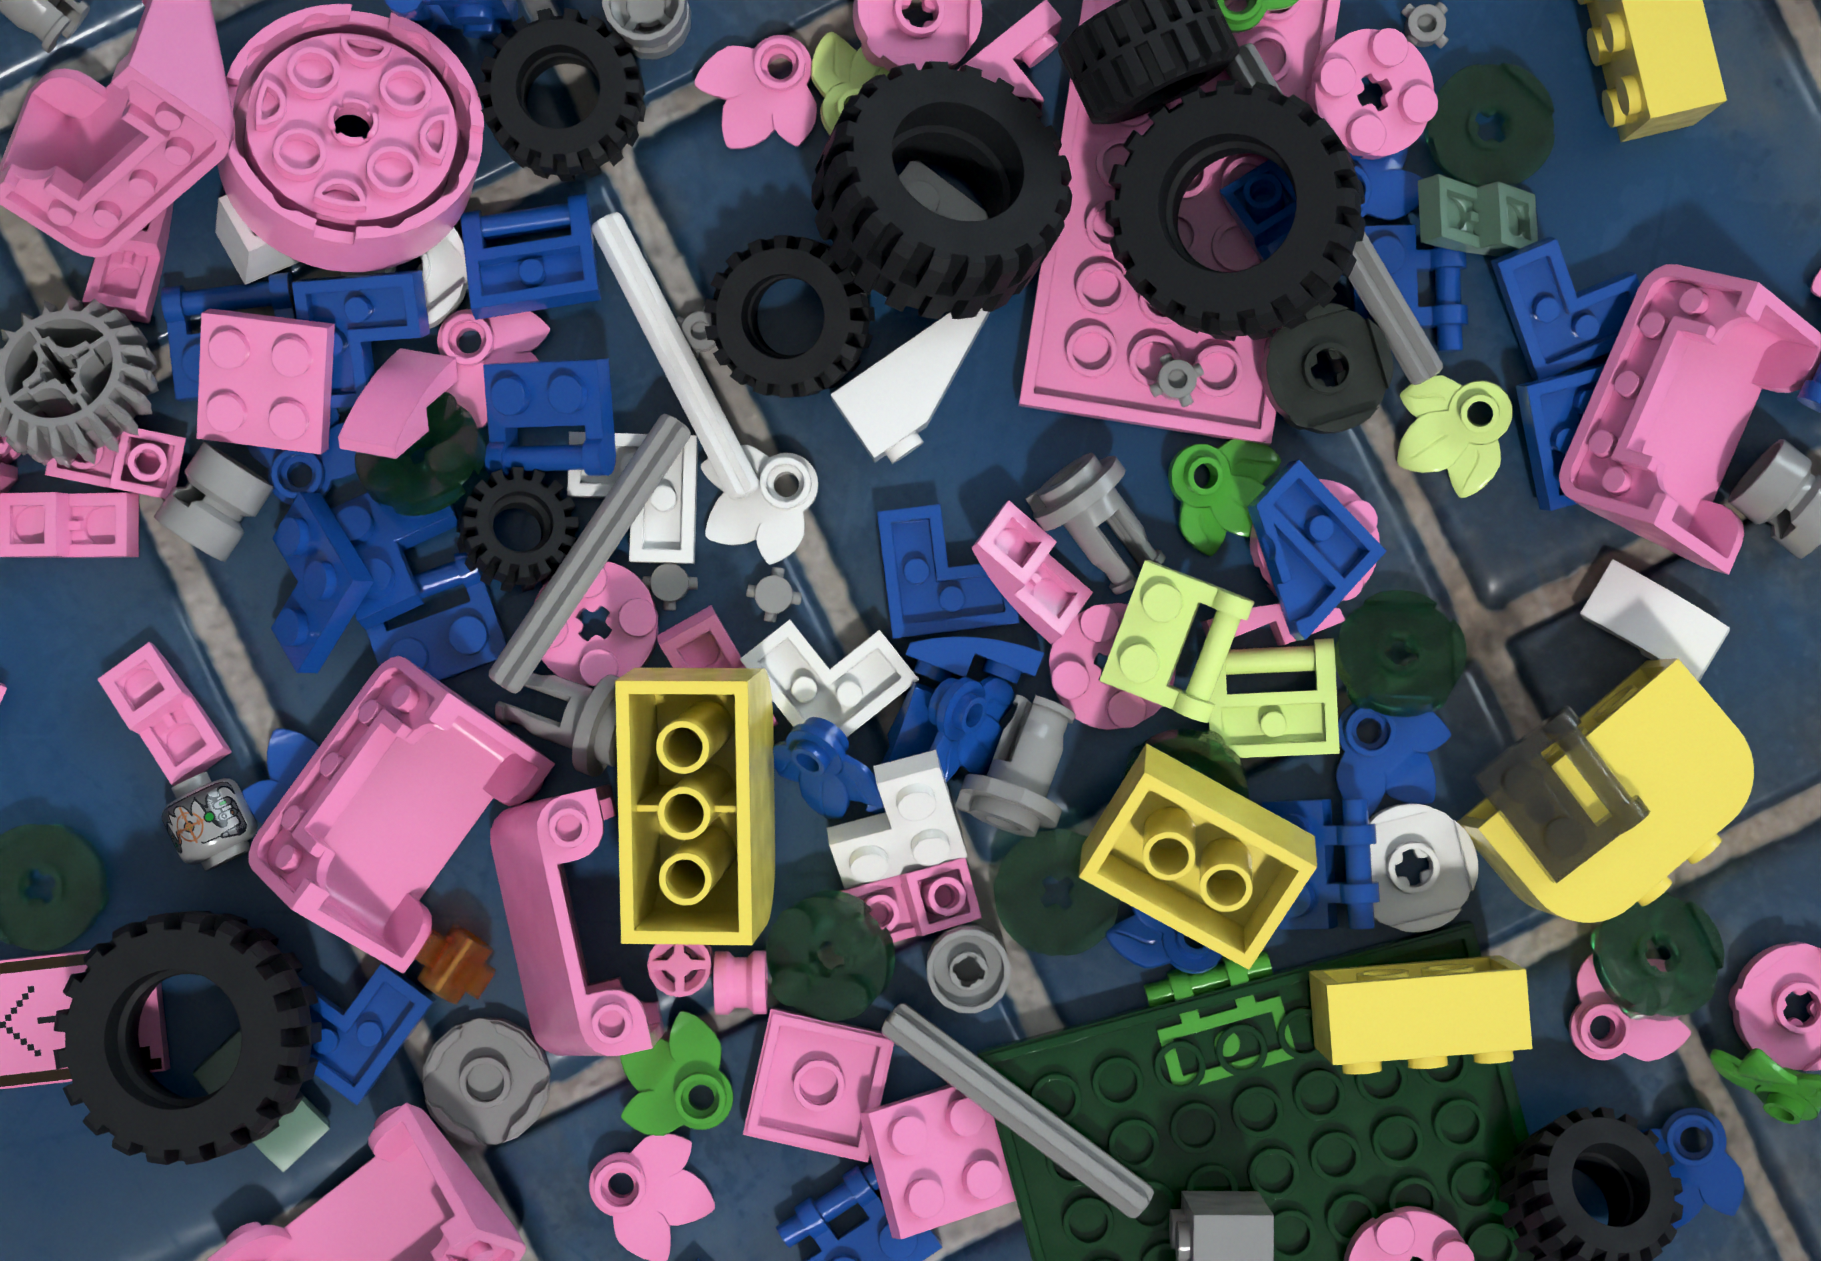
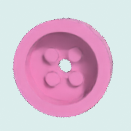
(341, 196)

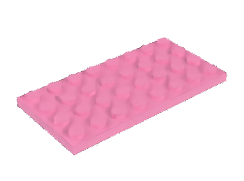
(1100, 340)

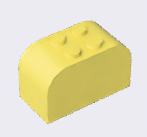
(1671, 750)
(695, 805)

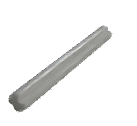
(589, 553)
(1017, 1110)

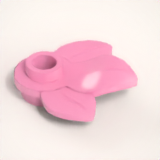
(754, 98)
(503, 340)
(1638, 1038)
(660, 1197)

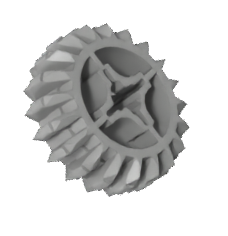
(106, 366)

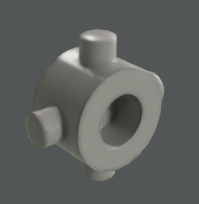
(1425, 24)
(694, 331)
(1176, 380)
(670, 584)
(774, 594)

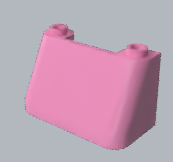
(111, 158)
(1678, 404)
(389, 809)
(561, 1004)
(400, 1206)

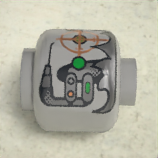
(209, 821)

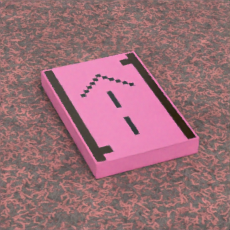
(28, 1006)

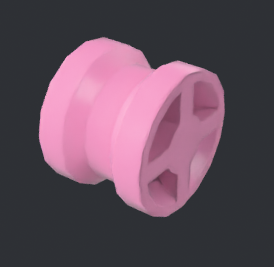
(670, 974)
(740, 982)

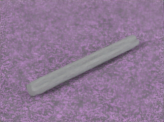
(1369, 273)

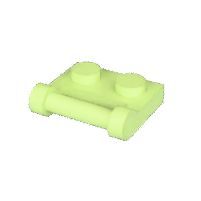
(1156, 632)
(1284, 720)

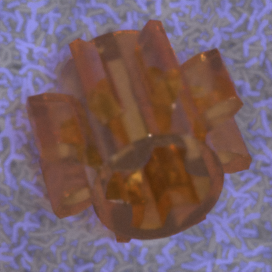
(455, 964)

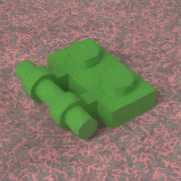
(1185, 985)

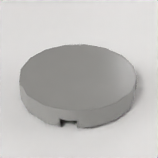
(486, 1081)

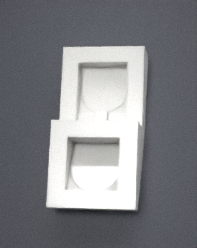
(1654, 619)

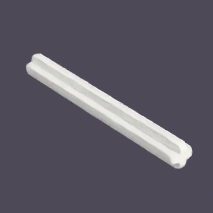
(675, 356)

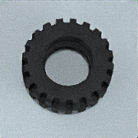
(978, 135)
(1187, 142)
(106, 1051)

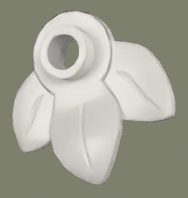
(764, 515)

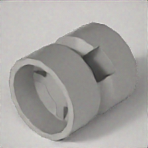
(649, 26)
(1785, 495)
(214, 502)
(967, 968)

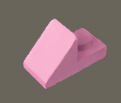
(1027, 42)

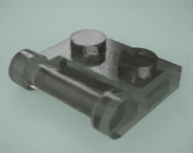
(1542, 807)

